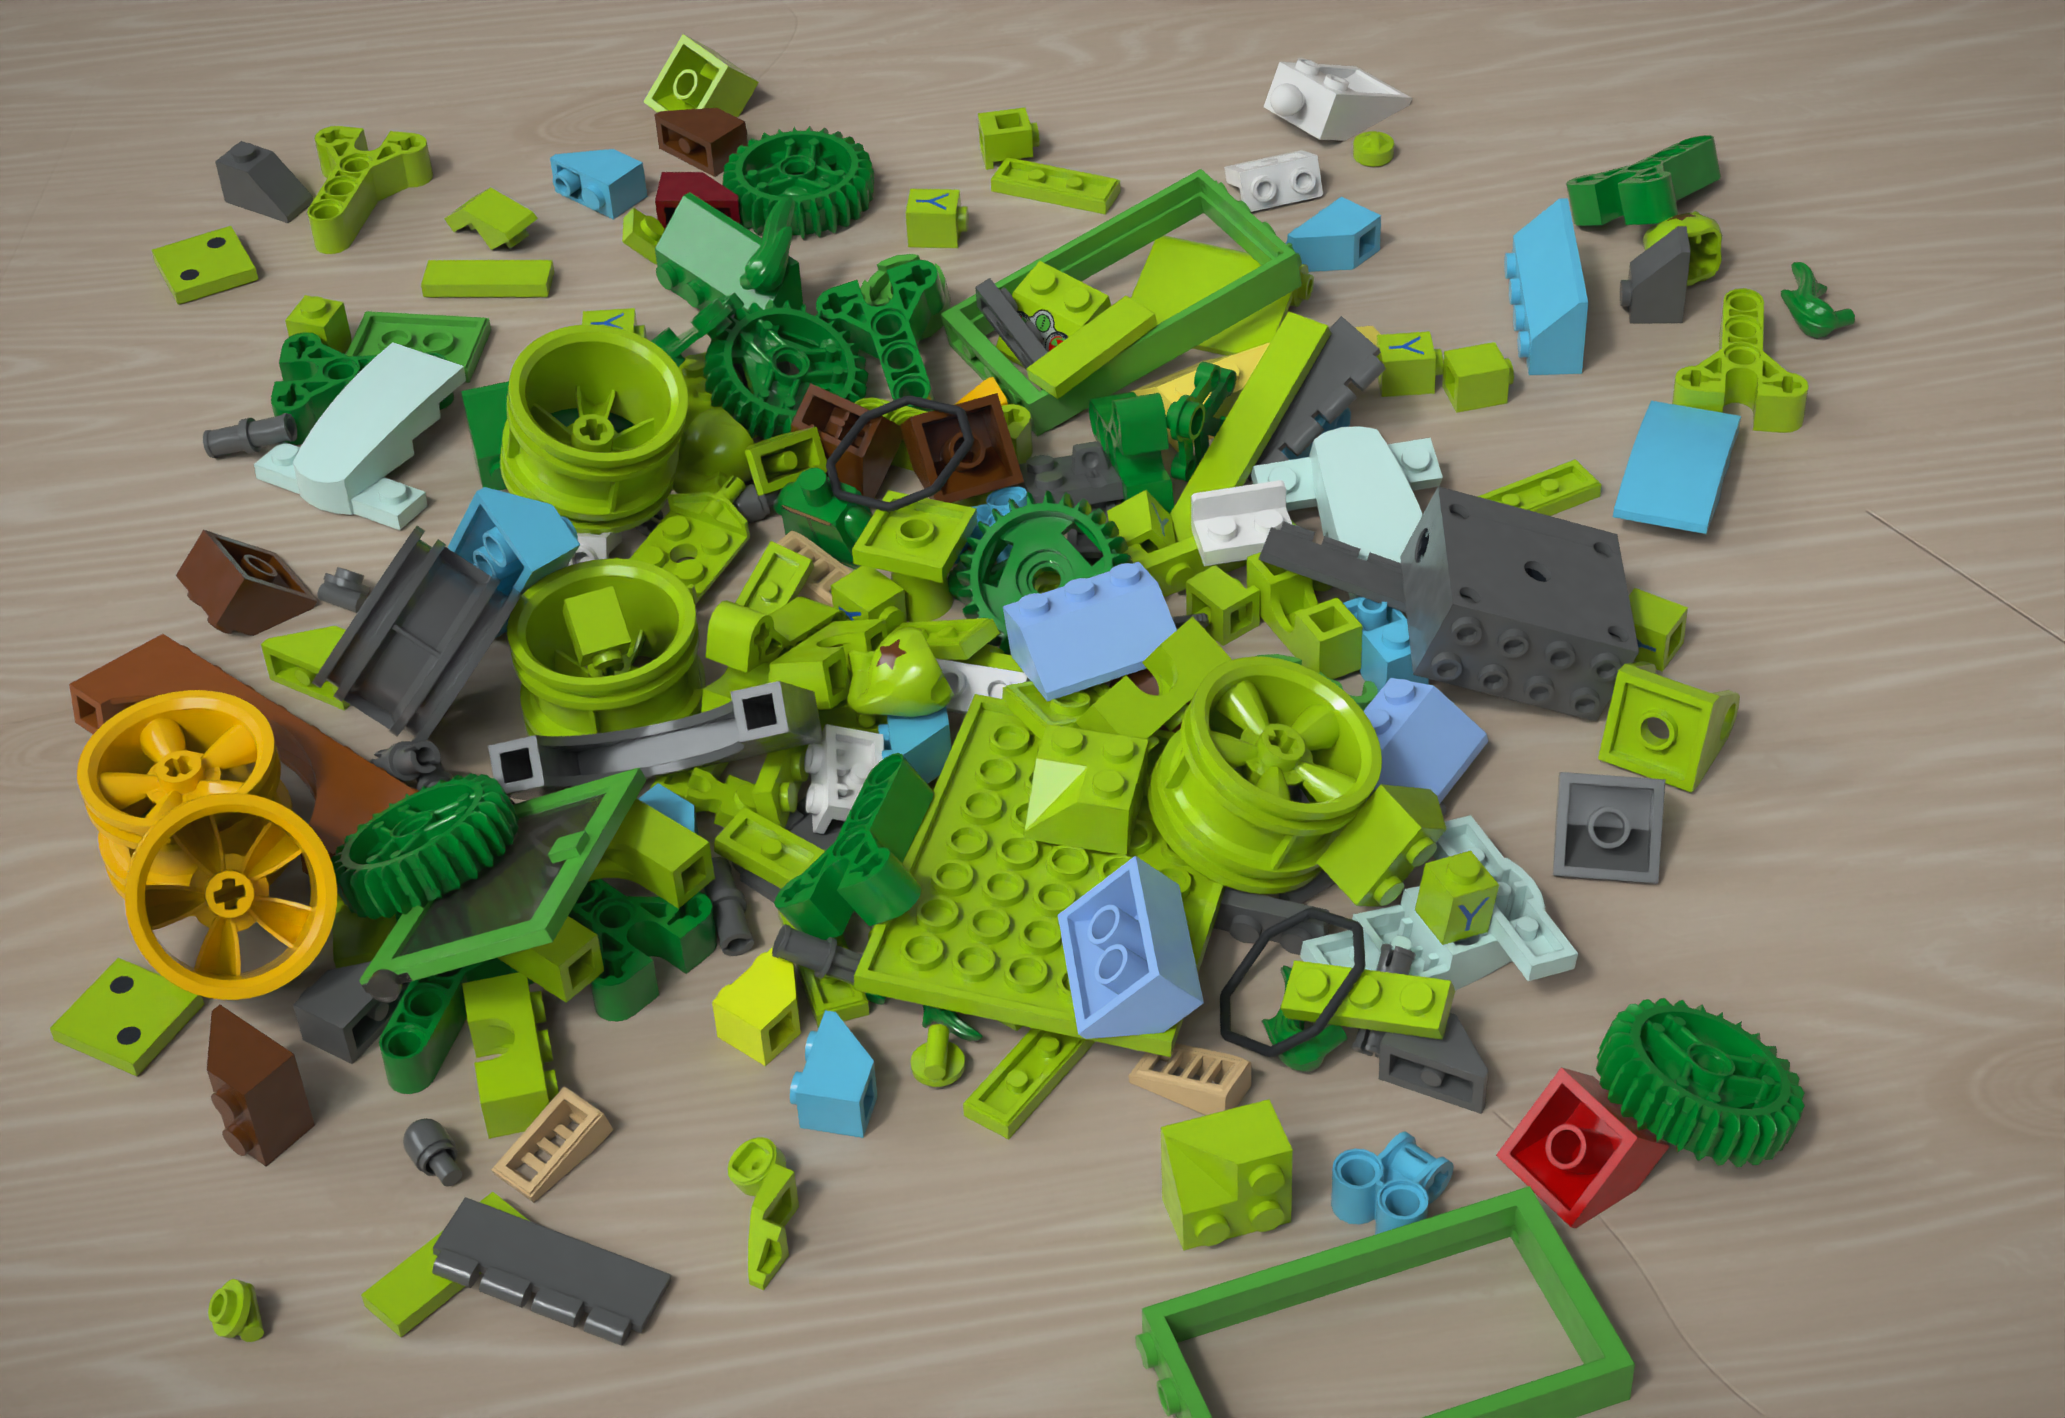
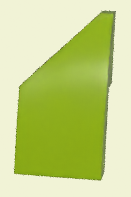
(769, 1214)

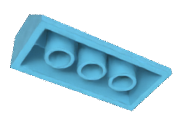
(1548, 293)
(514, 539)

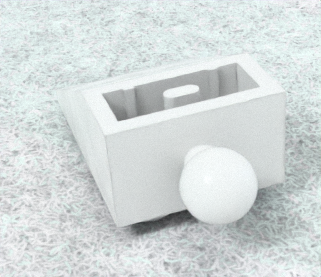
(1331, 99)

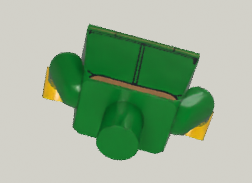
(818, 515)

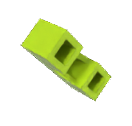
(1319, 634)
(823, 662)
(1178, 668)
(505, 1022)

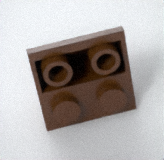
(871, 451)

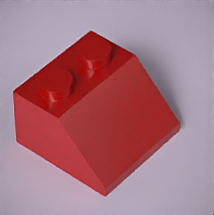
(1580, 1149)

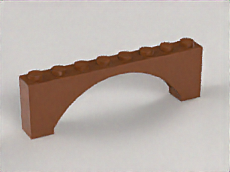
(342, 783)

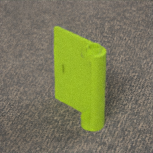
(1188, 271)

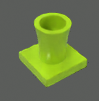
(918, 550)

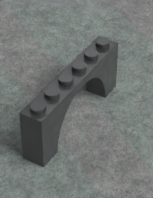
(750, 725)

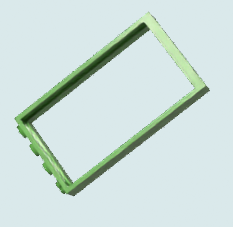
(1169, 339)
(1596, 1384)

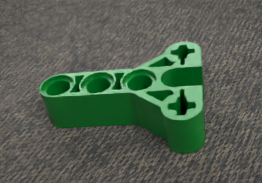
(1647, 188)
(891, 329)
(314, 378)
(1132, 438)
(866, 860)
(633, 931)
(429, 1023)

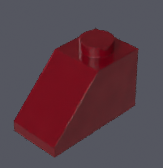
(677, 184)

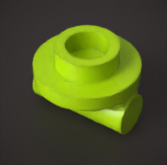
(937, 1060)
(236, 1311)

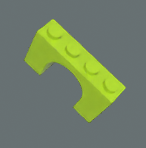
(644, 850)

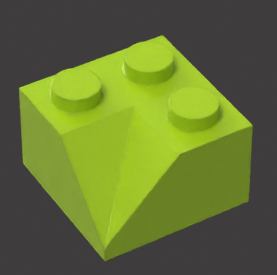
(1087, 789)
(1226, 1174)

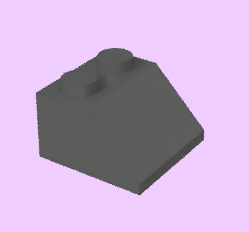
(1608, 827)

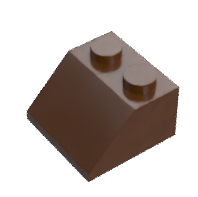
(987, 466)
(242, 585)
(255, 1089)

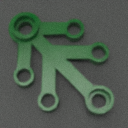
(710, 321)
(1194, 421)

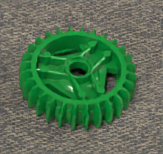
(831, 187)
(772, 336)
(1038, 547)
(424, 846)
(1700, 1082)

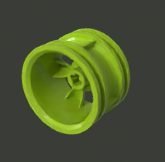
(588, 469)
(575, 700)
(1284, 732)

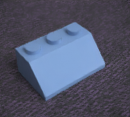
(1088, 630)
(1422, 737)
(1130, 955)

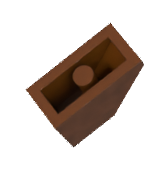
(701, 136)

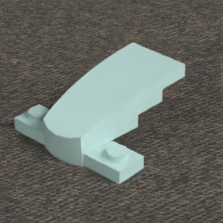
(367, 437)
(1360, 487)
(1517, 930)

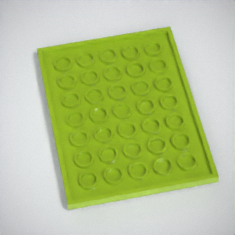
(991, 901)

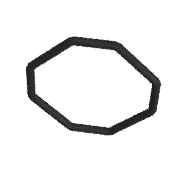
(919, 495)
(1330, 1009)

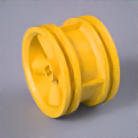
(170, 754)
(218, 961)

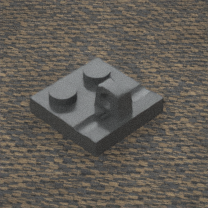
(1082, 475)

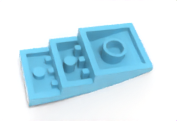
(1677, 467)

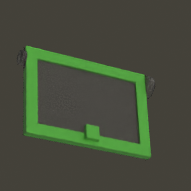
(516, 900)

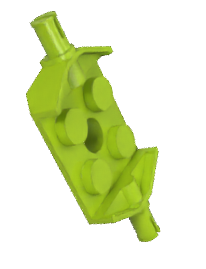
(701, 528)

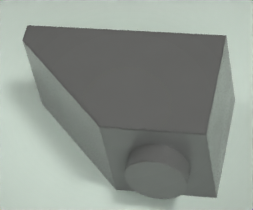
(261, 183)
(1658, 281)
(341, 1015)
(1436, 1067)

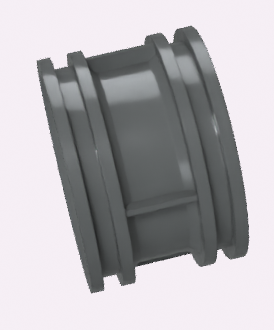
(417, 638)

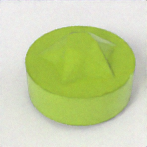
(1373, 148)
(752, 1164)

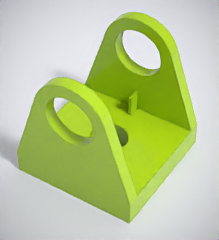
(1695, 719)

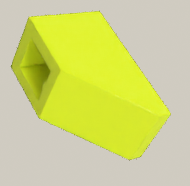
(760, 1009)

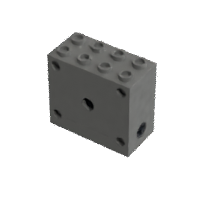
(1517, 604)

